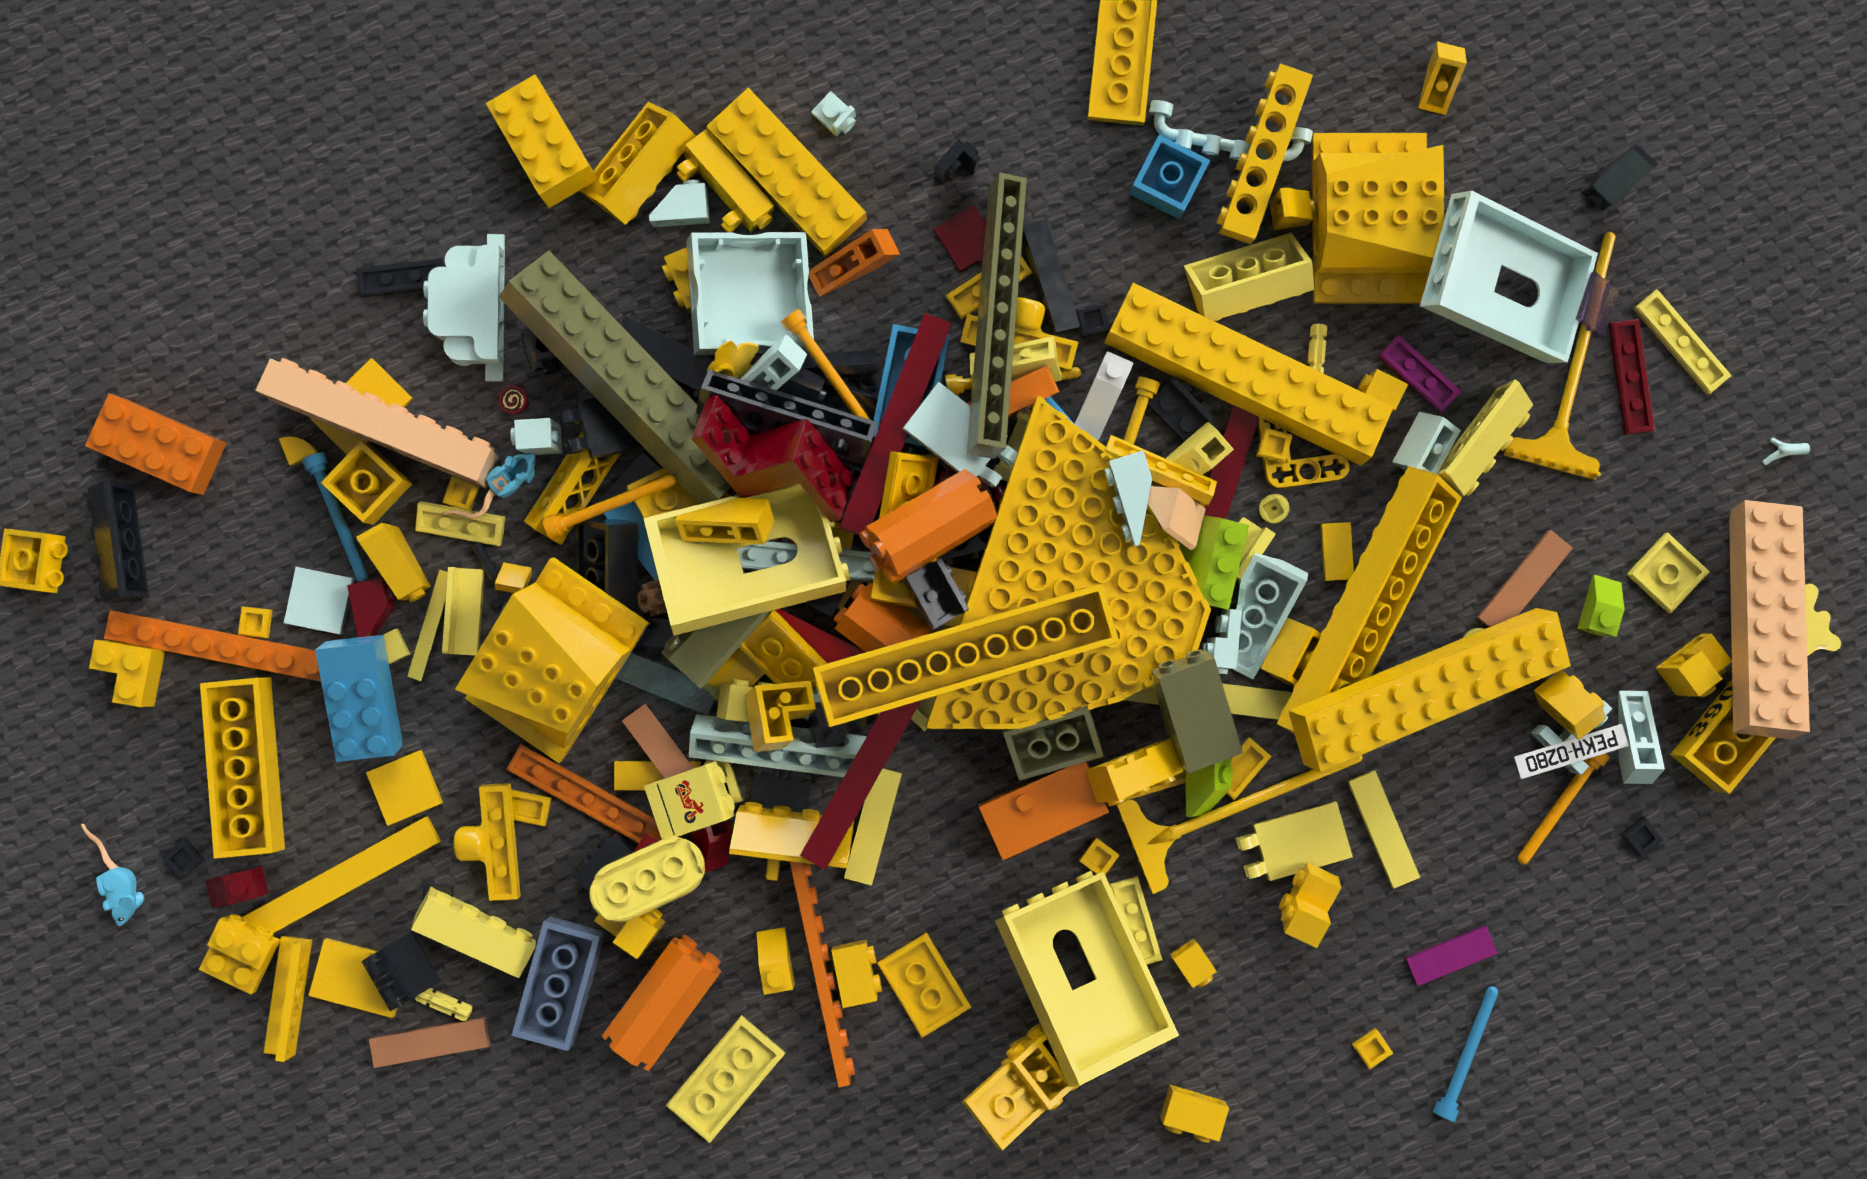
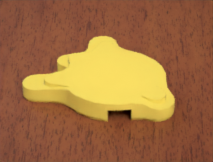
(1818, 625)

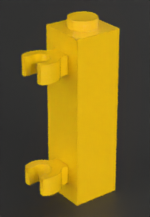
(728, 180)

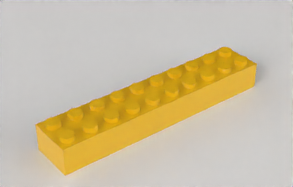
(1248, 375)
(1378, 588)
(964, 655)
(1429, 689)

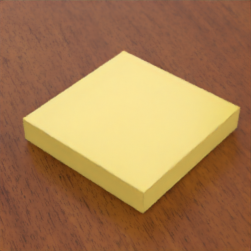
(1668, 573)

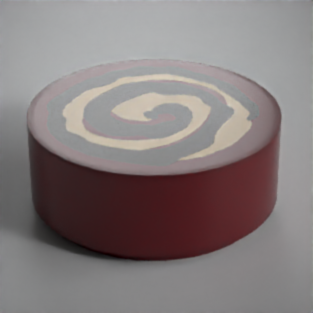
(513, 400)

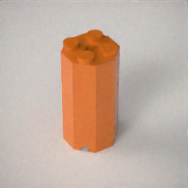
(929, 526)
(877, 623)
(662, 1002)

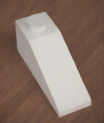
(1103, 394)

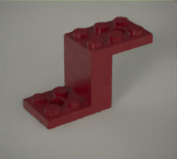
(773, 458)

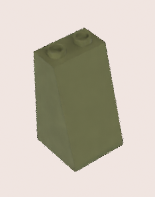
(1196, 710)

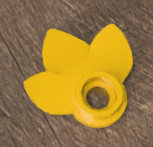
(734, 359)

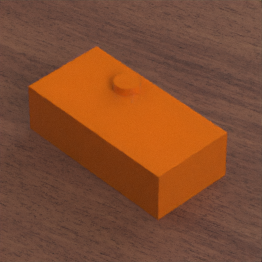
(1041, 809)

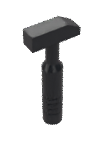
(491, 572)

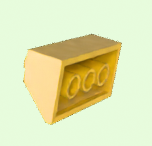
(638, 162)
(780, 834)

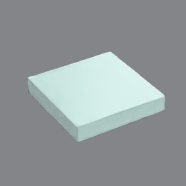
(318, 600)

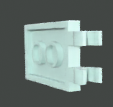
(943, 428)

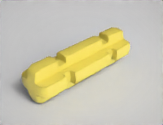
(1317, 347)
(445, 1004)

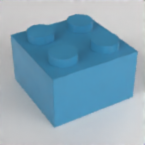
(1169, 177)

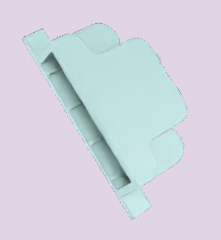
(467, 305)

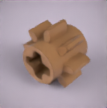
(652, 598)

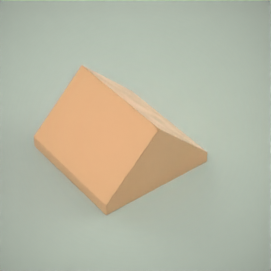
(1177, 514)

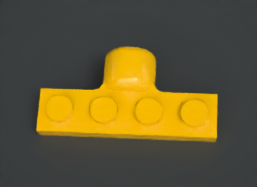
(1027, 328)
(493, 842)

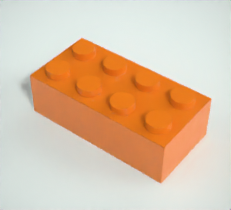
(155, 444)

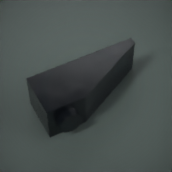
(1618, 177)

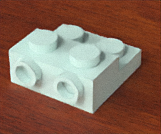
(1226, 646)

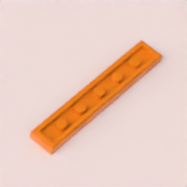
(582, 794)

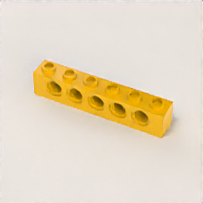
(1294, 86)

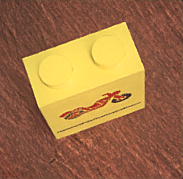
(690, 800)

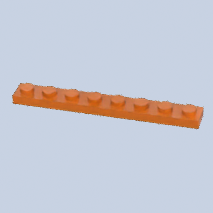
(212, 645)
(825, 981)

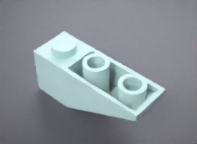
(1132, 486)

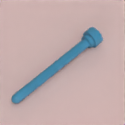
(317, 467)
(1447, 1106)

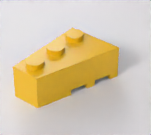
(1134, 772)

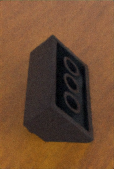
(117, 542)

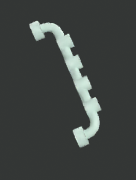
(1214, 143)

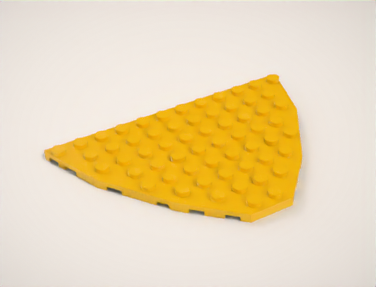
(1061, 537)

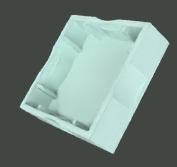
(746, 288)

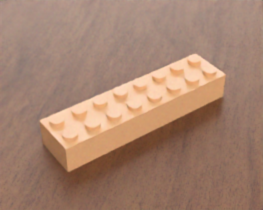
(376, 422)
(1768, 620)

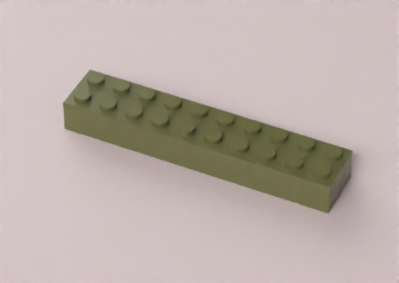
(614, 371)

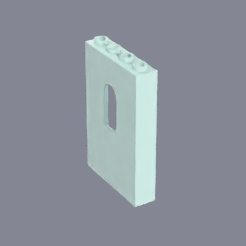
(1467, 263)

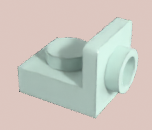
(835, 114)

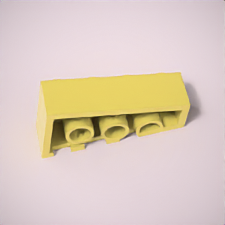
(473, 932)

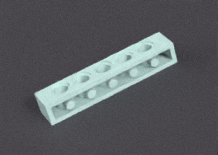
(732, 742)

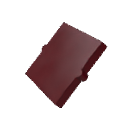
(964, 237)

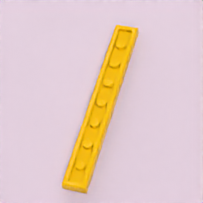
(345, 876)

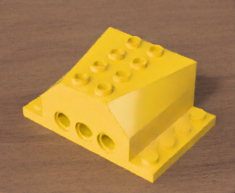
(1375, 216)
(551, 658)

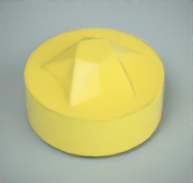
(1274, 508)

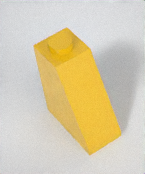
(395, 561)

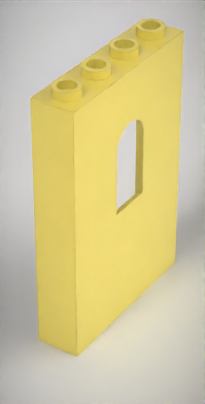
(706, 580)
(1104, 1019)

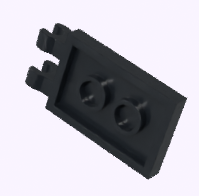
(600, 429)

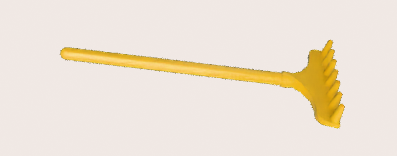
(1554, 447)
(1154, 840)

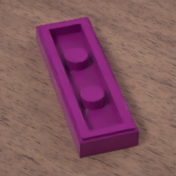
(1419, 374)
(1451, 955)

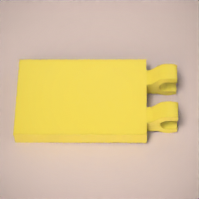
(1295, 839)

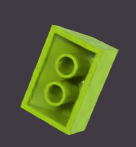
(1217, 558)

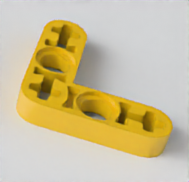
(1270, 466)

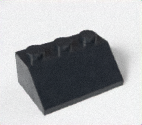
(609, 557)

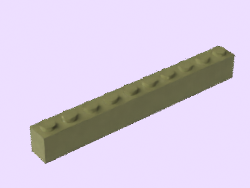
(996, 317)

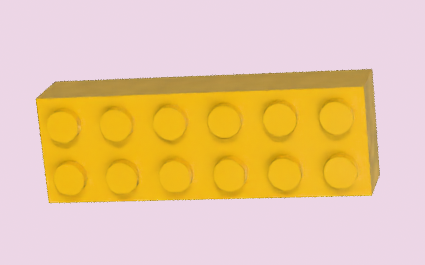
(787, 172)
(242, 767)

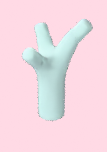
(1786, 449)

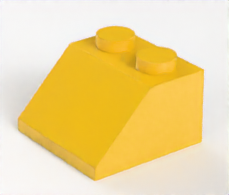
(1290, 651)

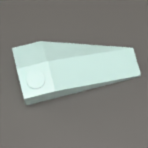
(1266, 599)

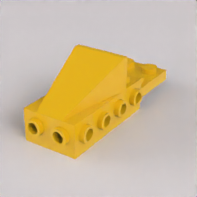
(1019, 1089)

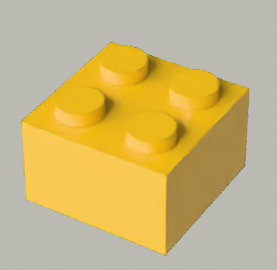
(366, 483)

